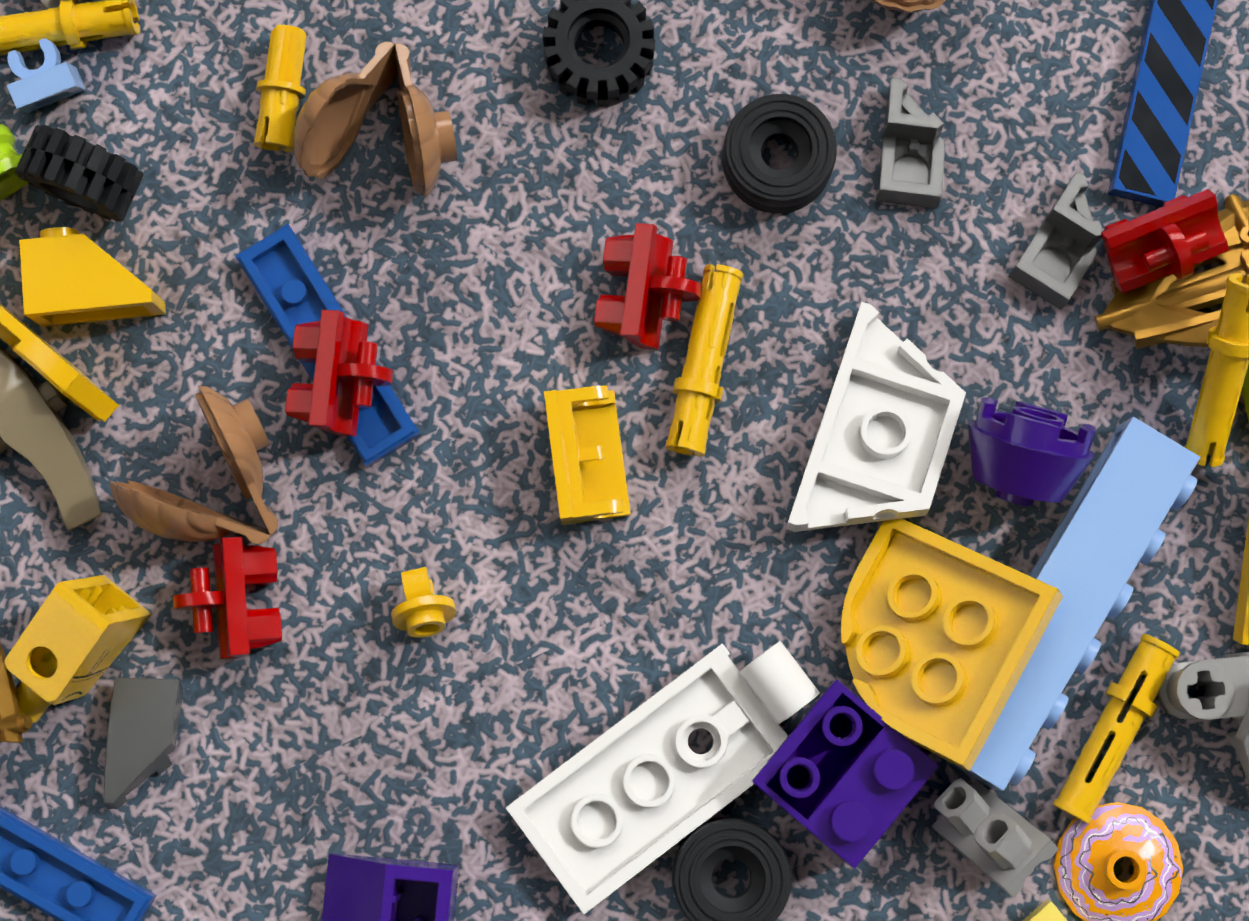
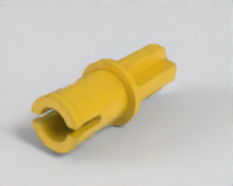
(281, 89)

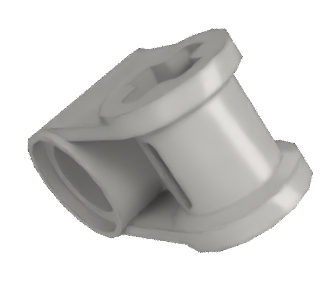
(1224, 686)

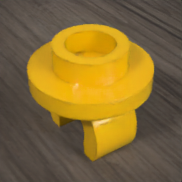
(423, 612)

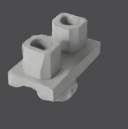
(991, 834)

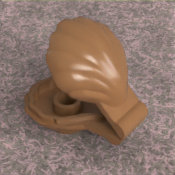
(338, 108)
(177, 518)

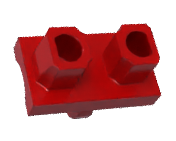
(1164, 241)
(653, 286)
(342, 373)
(233, 570)

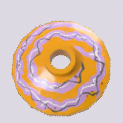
(1088, 857)

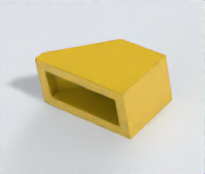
(78, 282)

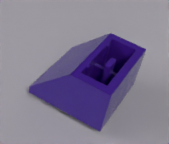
(844, 774)
(388, 889)

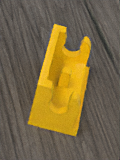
(587, 454)

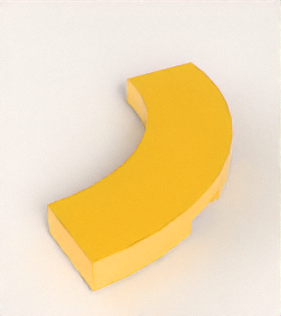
(55, 367)

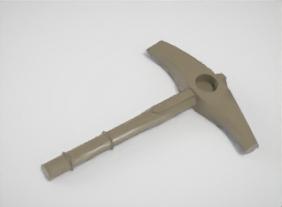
(38, 432)

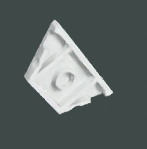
(879, 434)

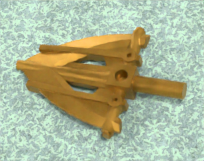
(1167, 307)

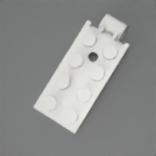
(643, 785)

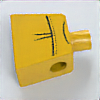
(72, 642)

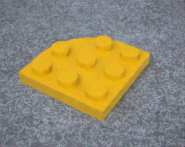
(940, 636)

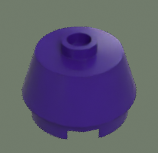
(1028, 452)

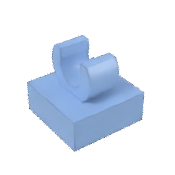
(46, 84)

